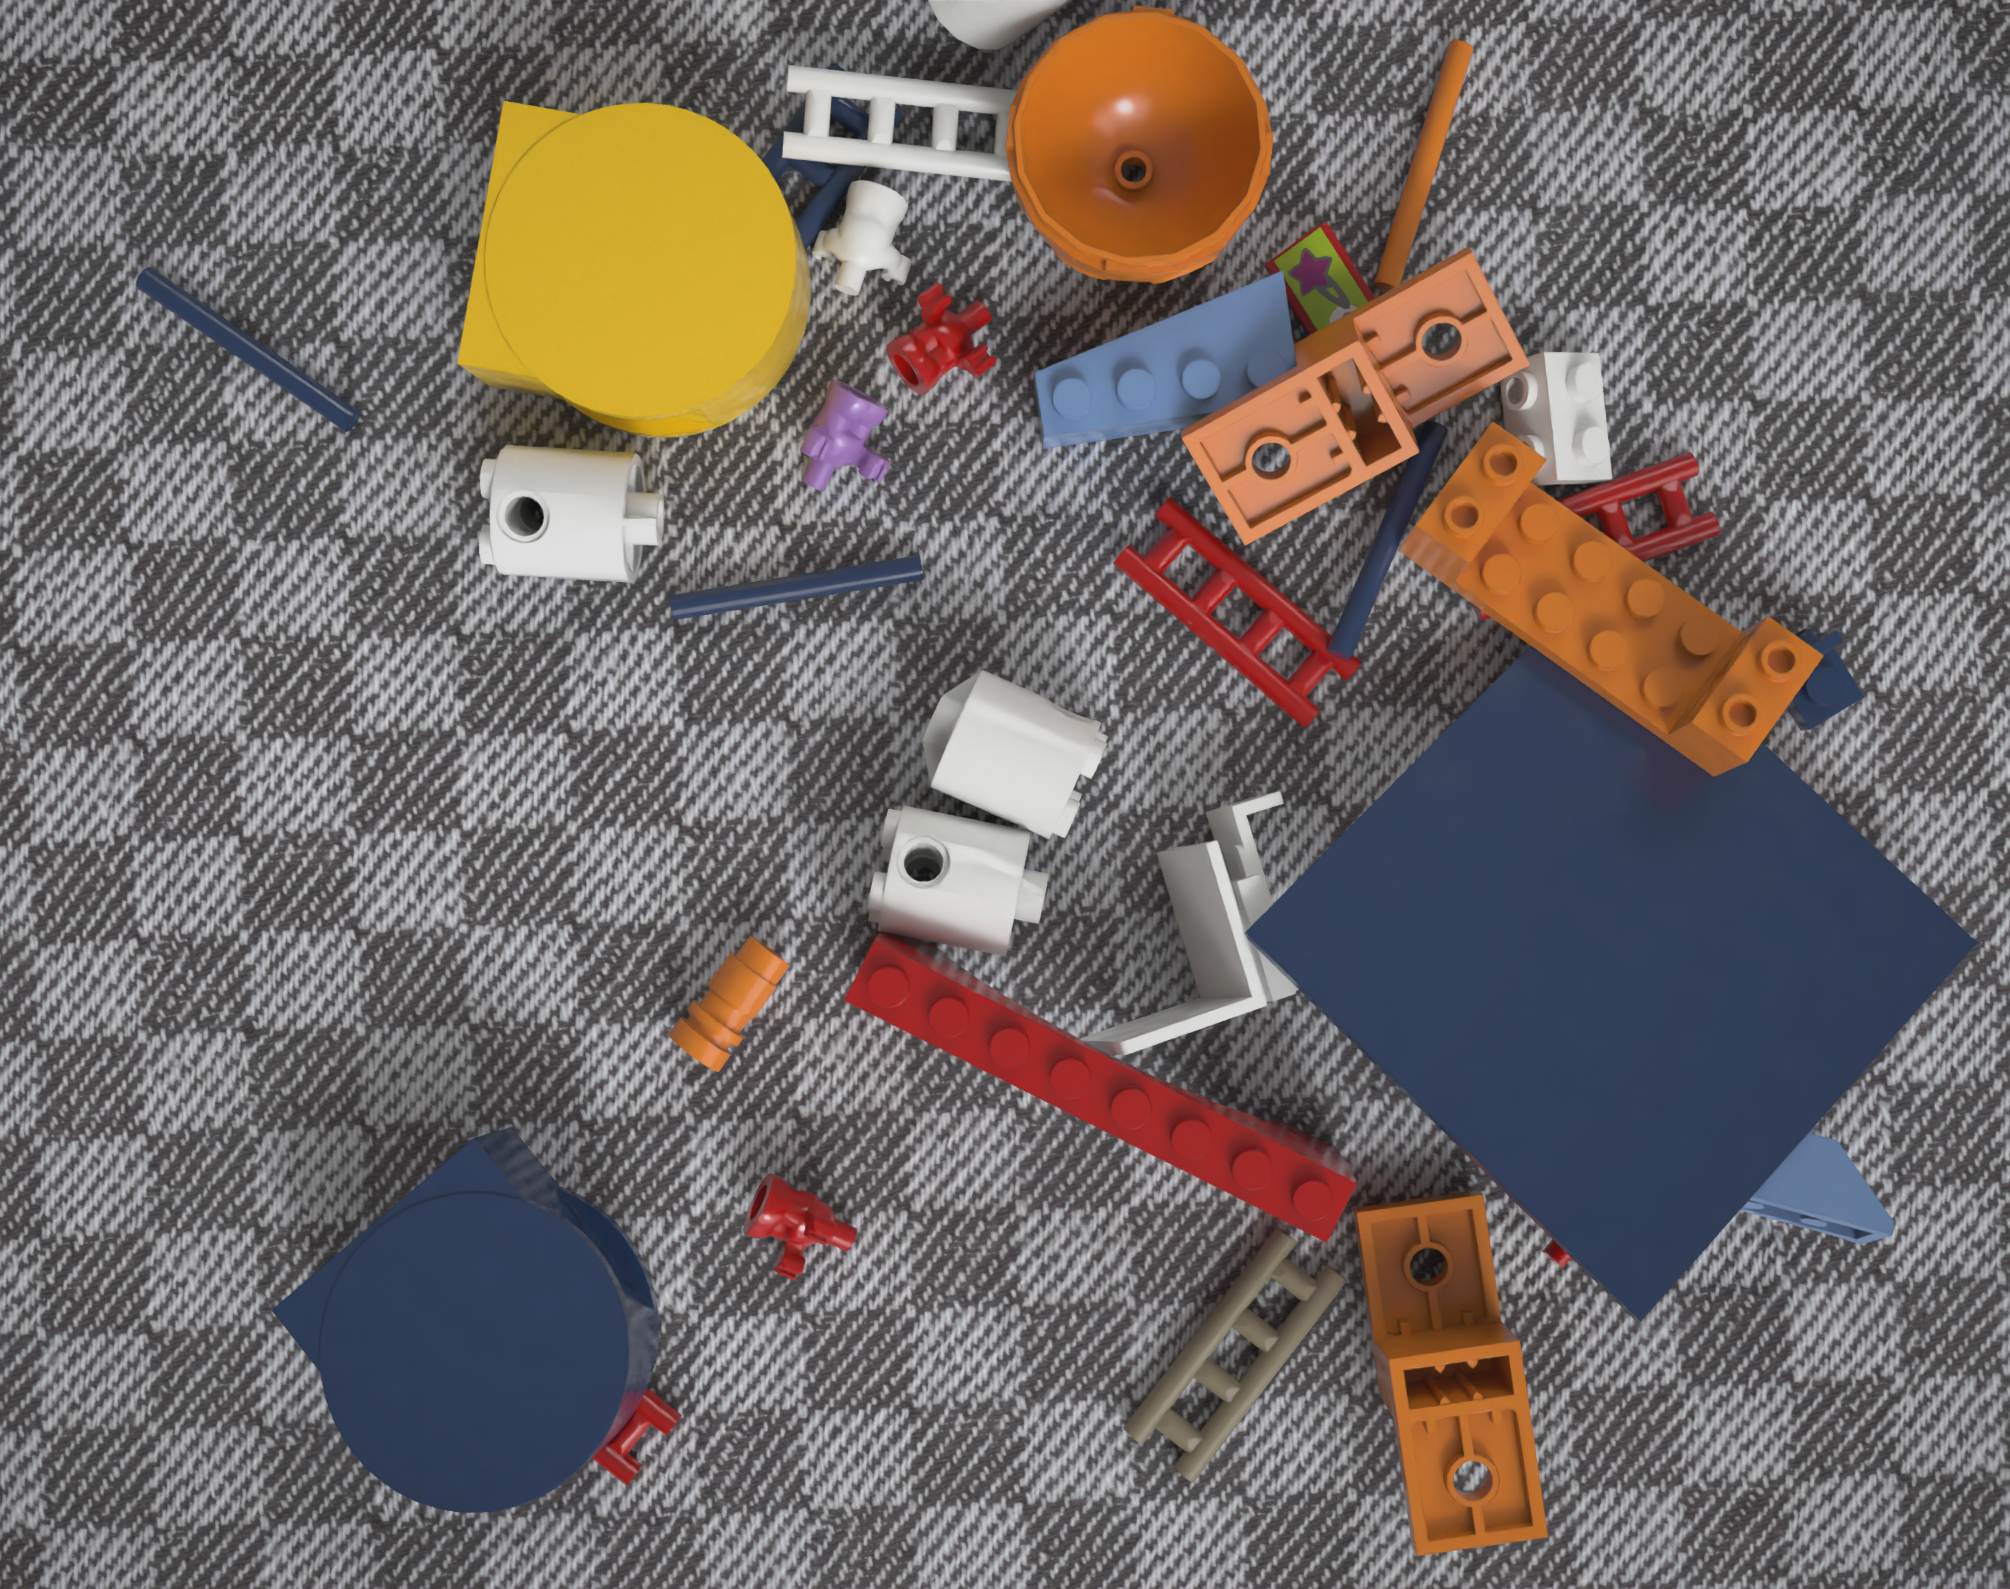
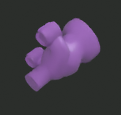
(840, 436)

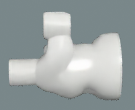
(866, 237)

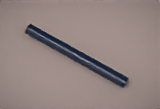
(247, 349)
(1387, 541)
(796, 587)

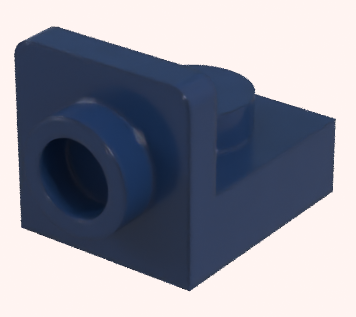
(1828, 686)

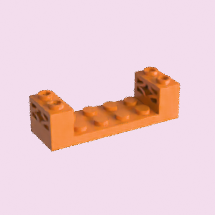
(1605, 610)

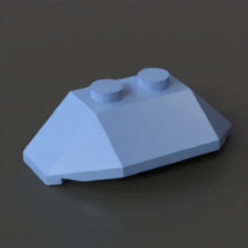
(1823, 1193)

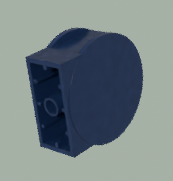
(481, 1332)

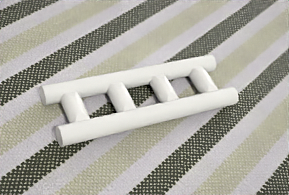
(879, 148)

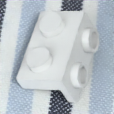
(1561, 415)

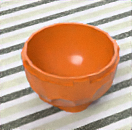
(1147, 96)

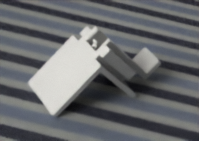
(1215, 898)

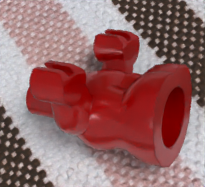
(940, 342)
(796, 1219)

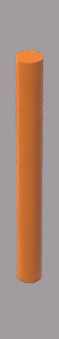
(1424, 165)

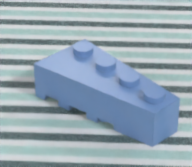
(1169, 370)

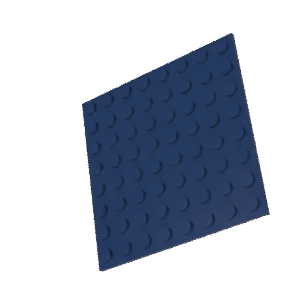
(1610, 966)

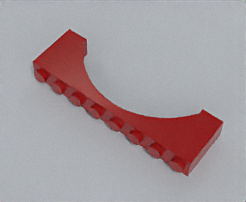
(1232, 1150)

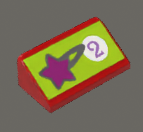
(1320, 279)

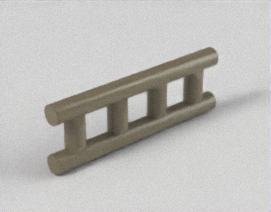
(1236, 1394)

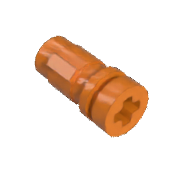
(734, 998)

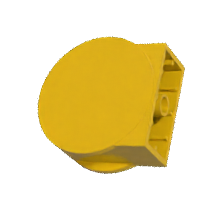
(634, 269)

